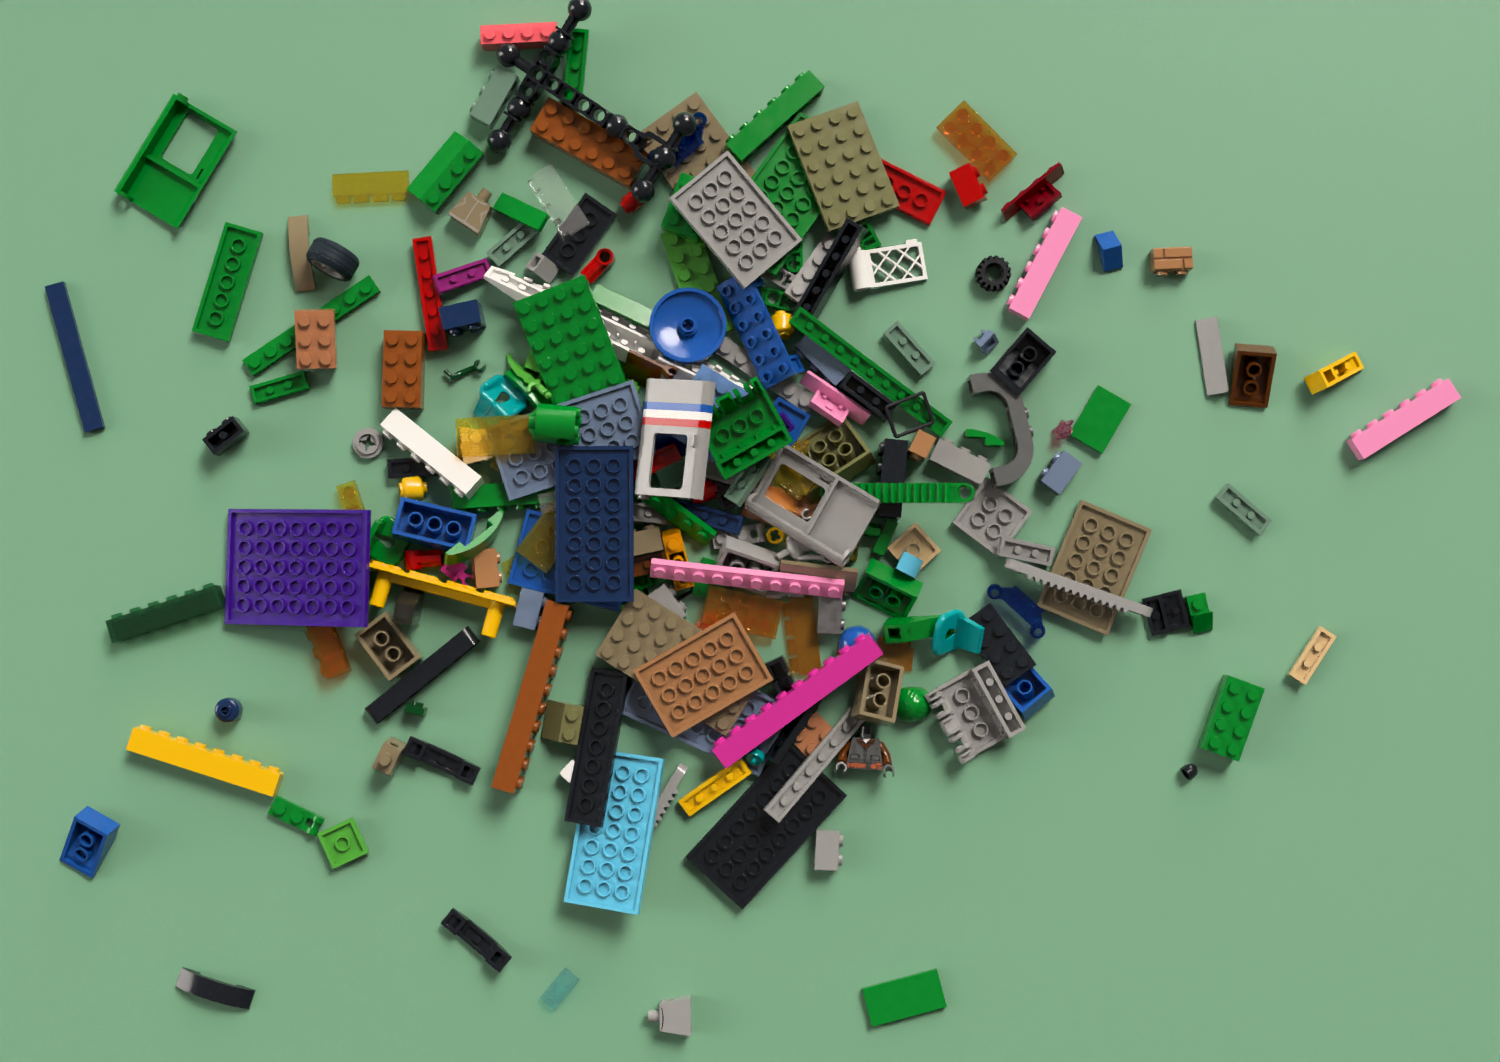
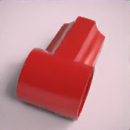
(596, 267)
(419, 559)

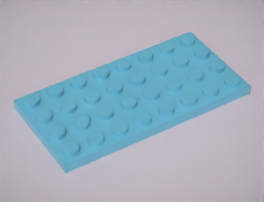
(613, 860)

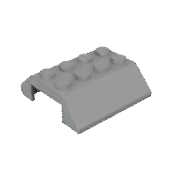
(975, 710)

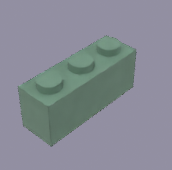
(494, 97)

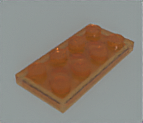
(976, 140)
(756, 613)

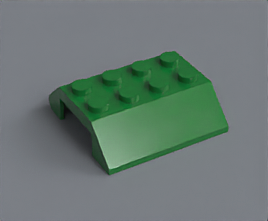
(745, 429)

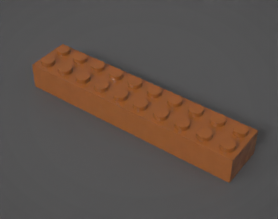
(531, 696)

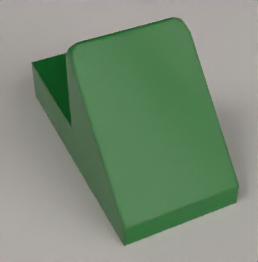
(1199, 614)

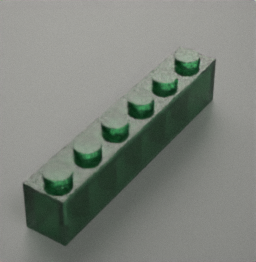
(165, 614)

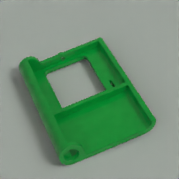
(161, 185)

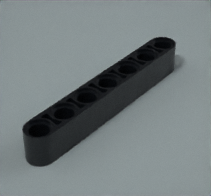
(422, 675)

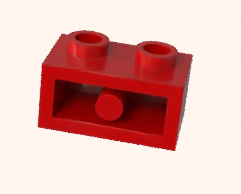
(968, 185)

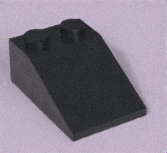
(1023, 361)

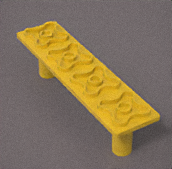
(391, 574)

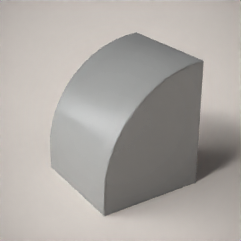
(542, 267)

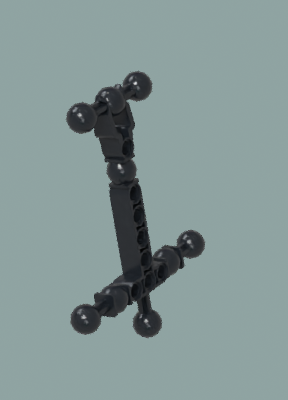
(615, 124)

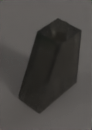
(409, 606)

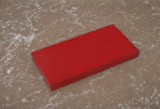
(915, 196)

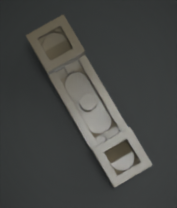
(299, 245)

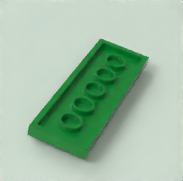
(227, 282)

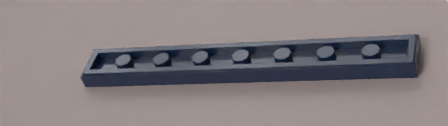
(74, 357)

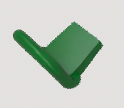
(378, 551)

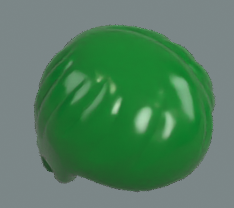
(913, 705)

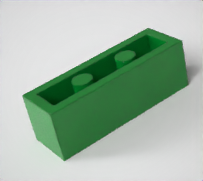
(885, 537)

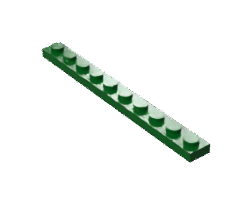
(867, 369)

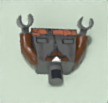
(864, 753)

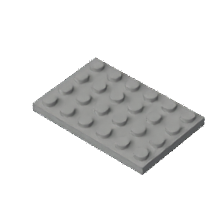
(735, 219)

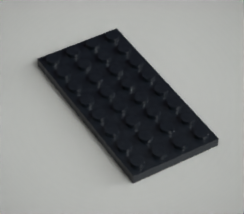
(750, 845)

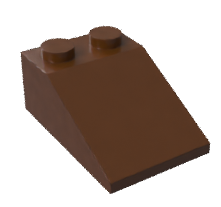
(1251, 375)

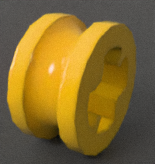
(769, 537)

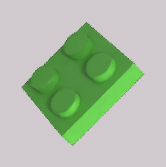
(343, 842)

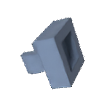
(987, 341)

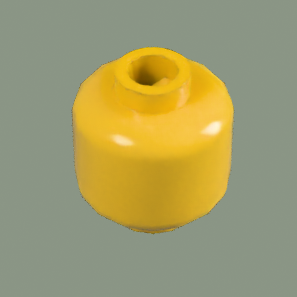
(782, 325)
(412, 488)

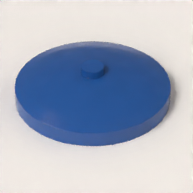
(688, 325)

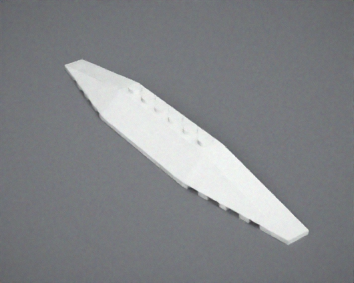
(622, 332)

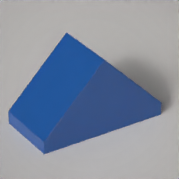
(1109, 250)

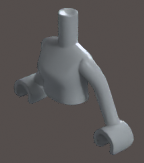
(798, 550)

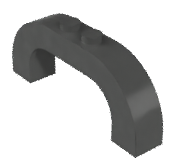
(1018, 424)

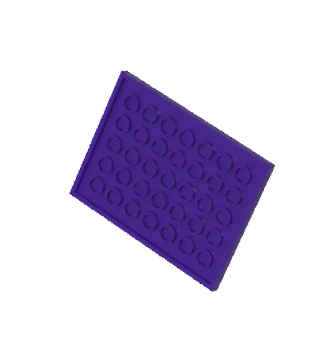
(298, 567)

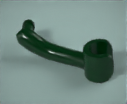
(465, 371)

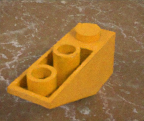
(676, 551)

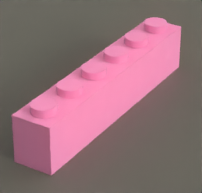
(1044, 264)
(1403, 419)

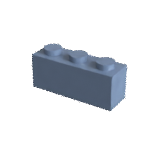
(822, 361)

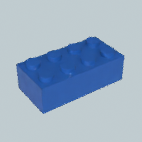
(433, 525)

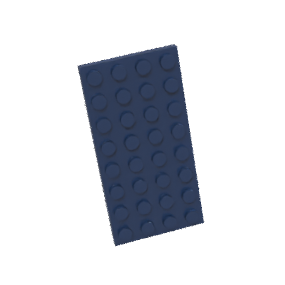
(594, 523)

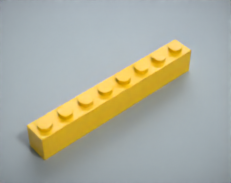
(204, 760)

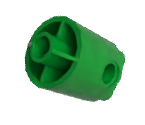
(555, 424)

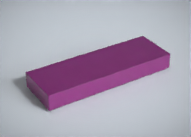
(461, 276)

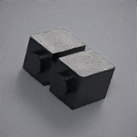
(779, 668)

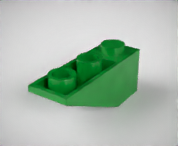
(909, 628)

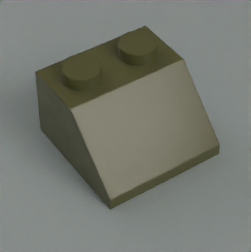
(562, 722)

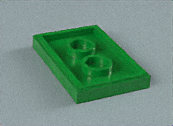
(1100, 419)

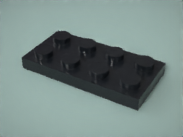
(573, 250)
(1002, 647)

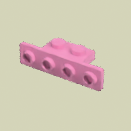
(832, 402)

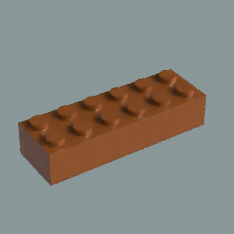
(587, 143)

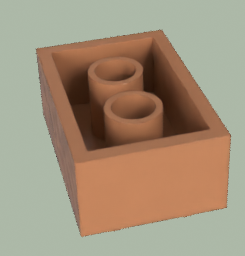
(315, 338)

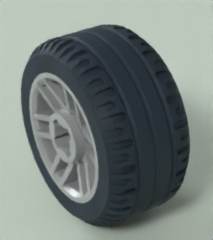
(332, 259)

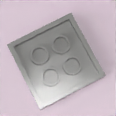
(991, 515)

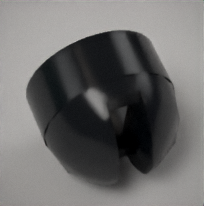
(1189, 771)

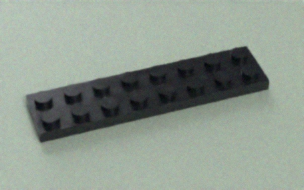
(597, 747)

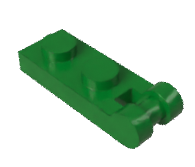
(295, 815)

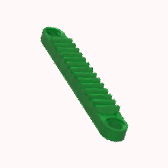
(916, 492)

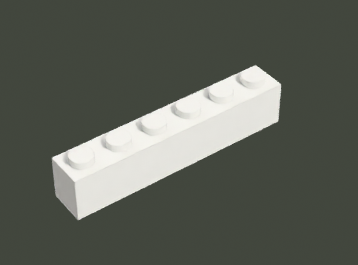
(432, 454)

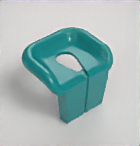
(489, 391)
(967, 634)

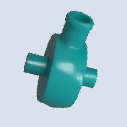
(754, 757)

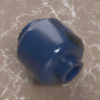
(231, 715)

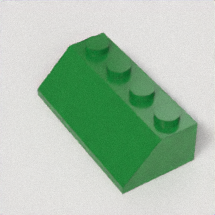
(445, 172)

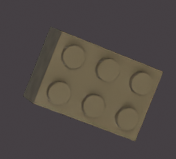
(389, 646)
(878, 693)

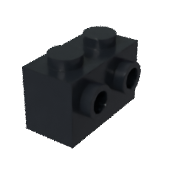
(225, 436)

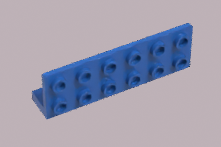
(759, 332)

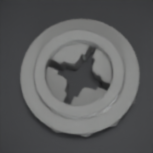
(363, 435)

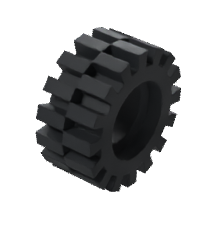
(993, 262)

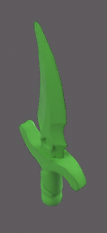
(528, 378)

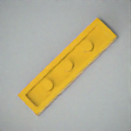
(714, 787)

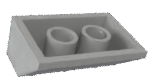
(748, 556)

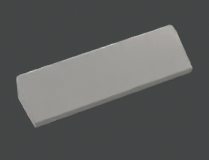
(1212, 356)

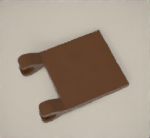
(641, 368)

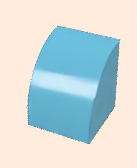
(909, 564)

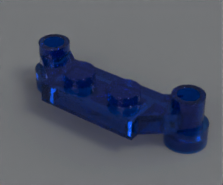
(690, 143)
(1021, 604)

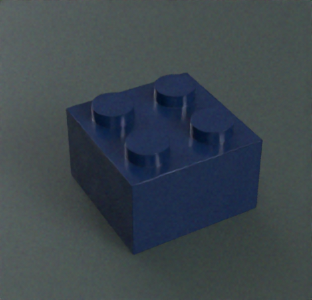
(462, 318)

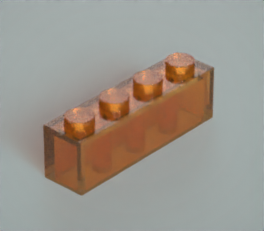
(328, 650)

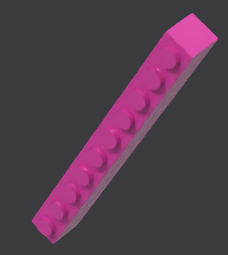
(797, 700)

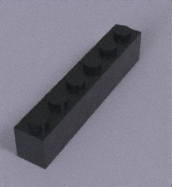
(832, 268)

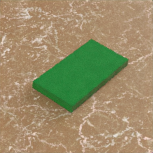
(904, 997)

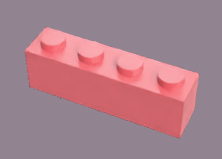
(522, 35)

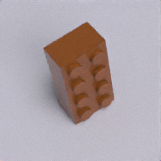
(403, 369)

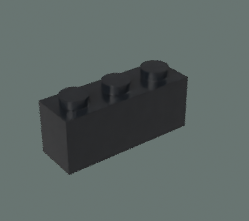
(866, 395)

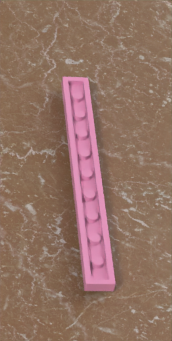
(747, 578)

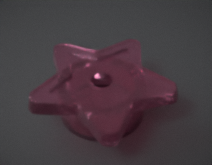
(1063, 430)

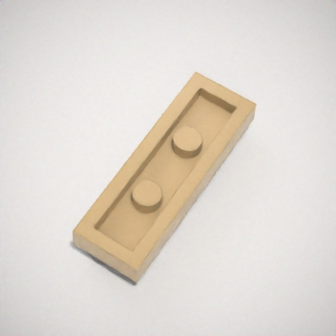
(1312, 655)

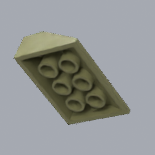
(839, 451)

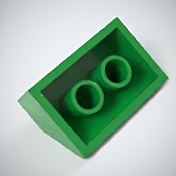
(887, 589)

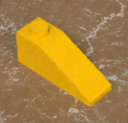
(1333, 373)

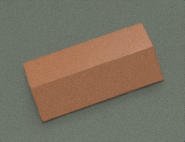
(785, 500)

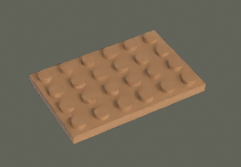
(703, 674)

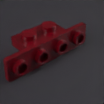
(1037, 196)

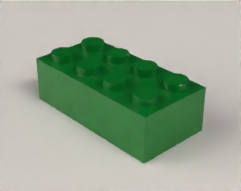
(1231, 717)

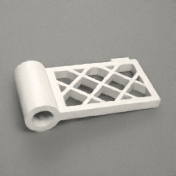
(862, 271)

